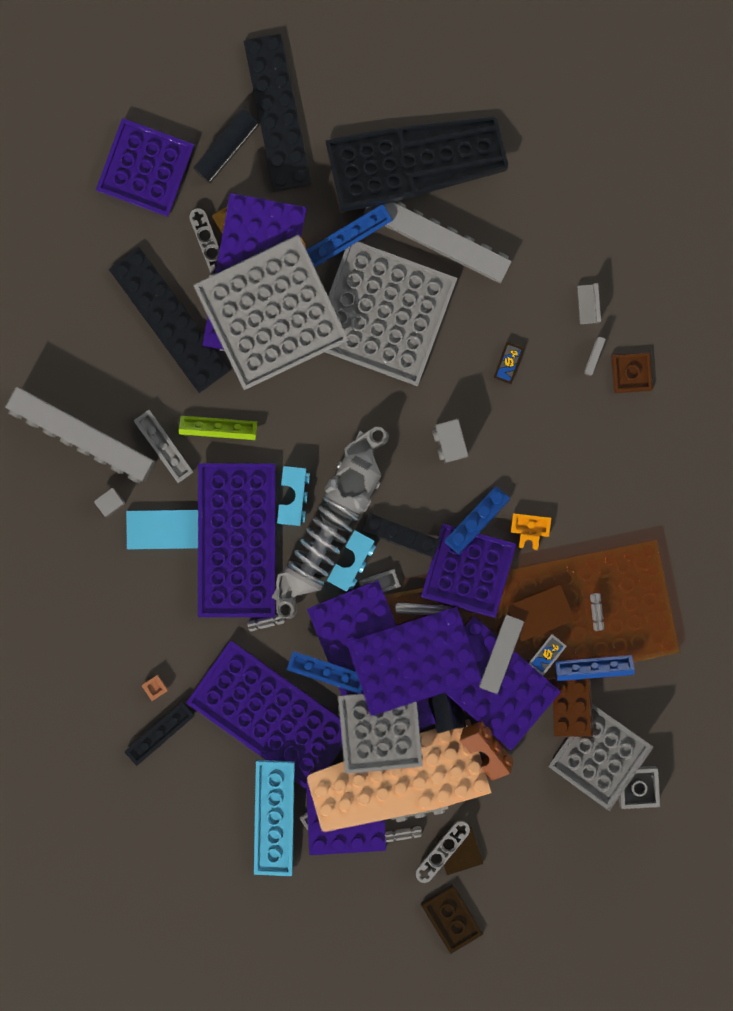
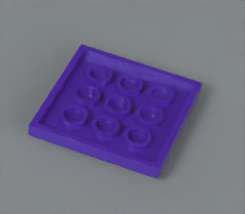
(145, 167)
(473, 577)
(353, 839)

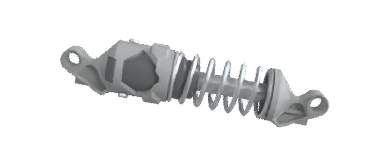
(345, 500)

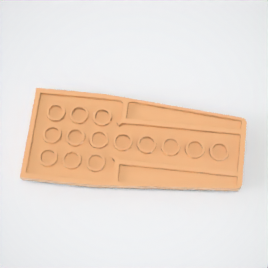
(361, 798)

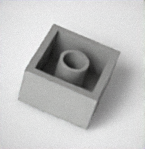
(450, 441)
(642, 789)

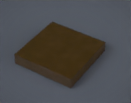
(465, 856)

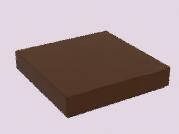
(631, 372)

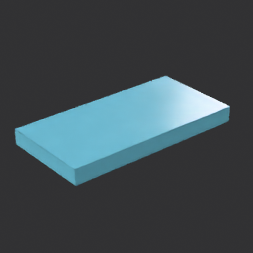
(162, 529)

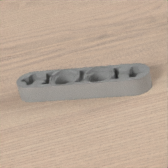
(205, 245)
(445, 853)

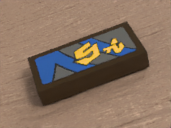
(508, 363)

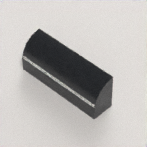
(226, 146)

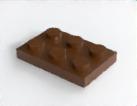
(573, 708)

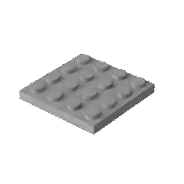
(378, 741)
(603, 762)

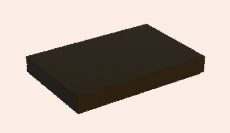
(451, 919)

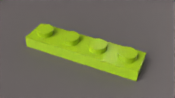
(218, 427)

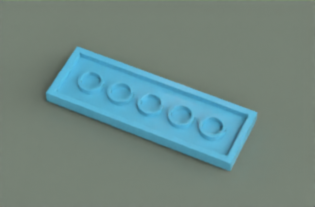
(274, 817)

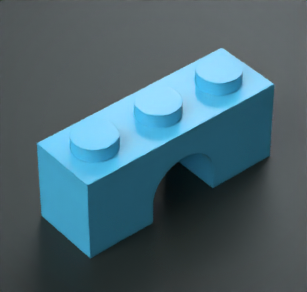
(296, 479)
(345, 576)

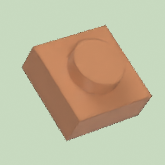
(154, 687)

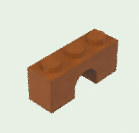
(480, 739)

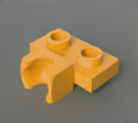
(530, 528)

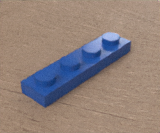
(477, 520)
(594, 668)
(324, 672)

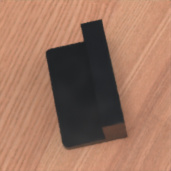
(446, 713)

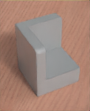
(109, 502)

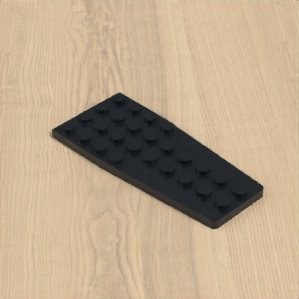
(413, 160)

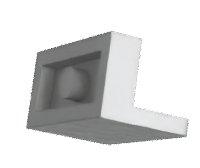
(589, 304)

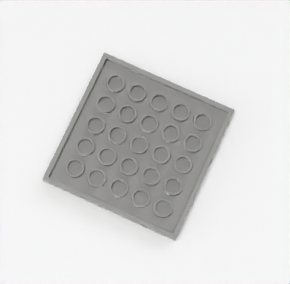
(388, 311)
(271, 312)

